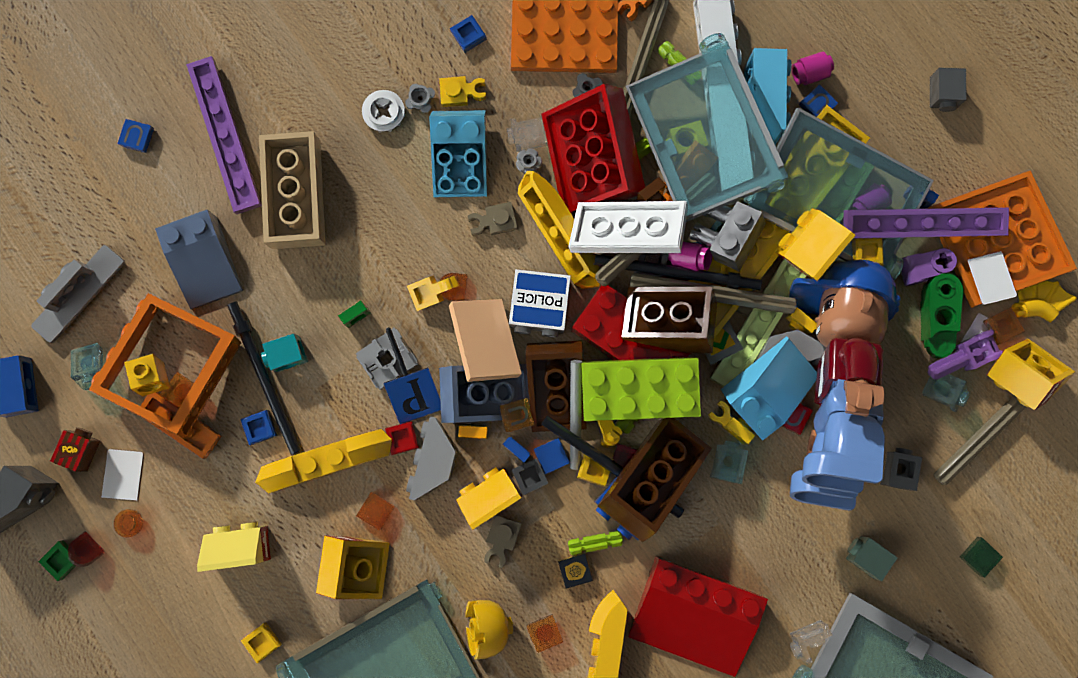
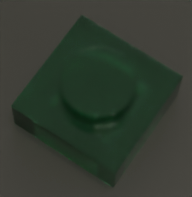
(981, 557)

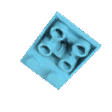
(767, 79)
(459, 153)

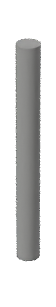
(575, 410)

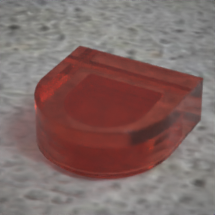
(84, 550)

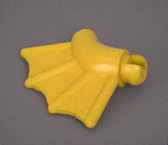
(1042, 301)

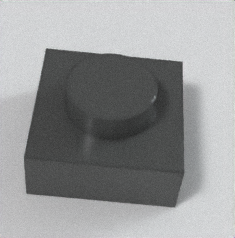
(529, 476)

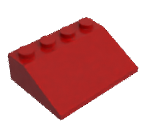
(593, 148)
(697, 616)

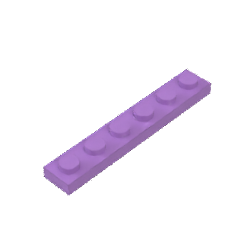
(224, 135)
(927, 222)

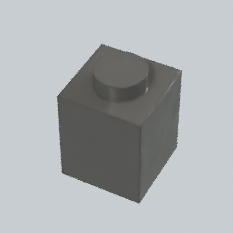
(948, 88)

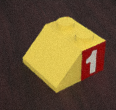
(234, 547)

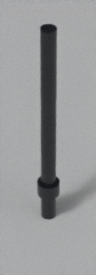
(731, 280)
(242, 329)
(592, 452)

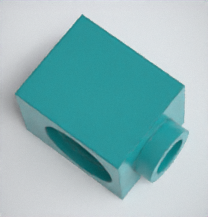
(283, 353)

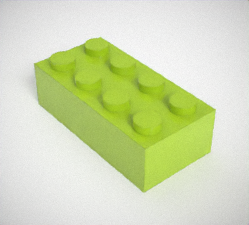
(641, 389)

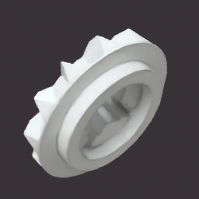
(382, 99)

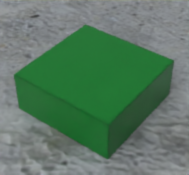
(354, 314)
(57, 561)

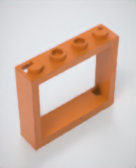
(202, 387)

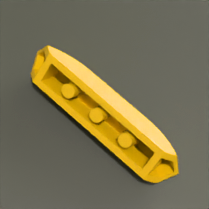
(556, 226)
(324, 461)
(609, 624)

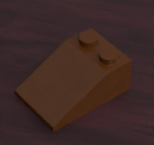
(671, 318)
(550, 381)

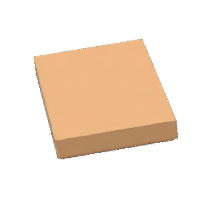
(484, 340)

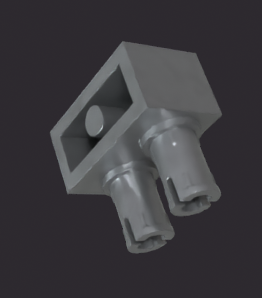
(737, 236)

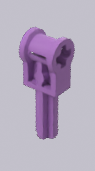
(969, 354)

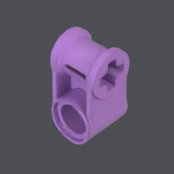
(923, 267)

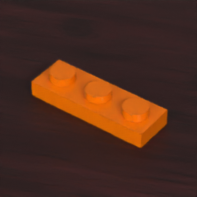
(200, 439)

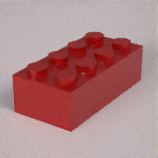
(603, 325)

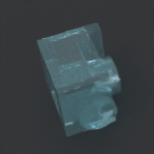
(736, 470)

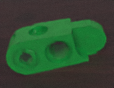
(939, 338)

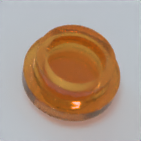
(128, 523)

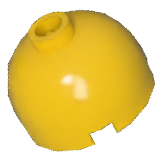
(487, 628)

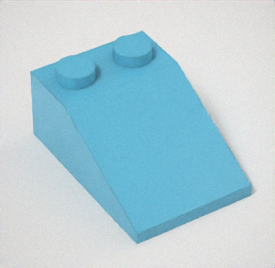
(771, 388)

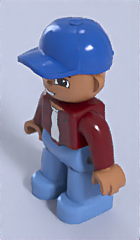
(848, 441)

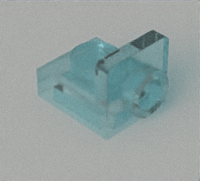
(85, 364)
(948, 391)

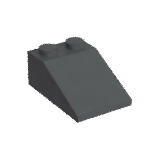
(22, 493)

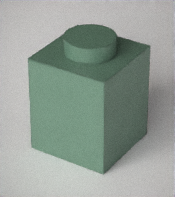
(870, 557)

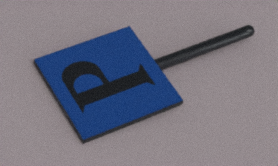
(412, 393)

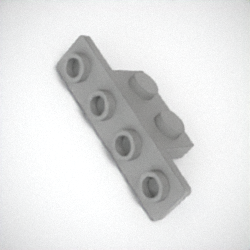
(74, 291)

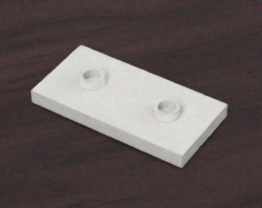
(629, 227)

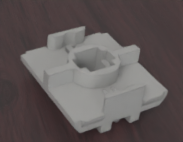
(378, 348)

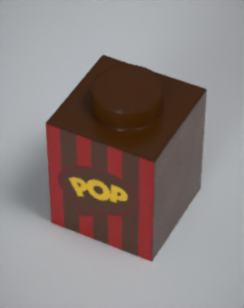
(75, 450)

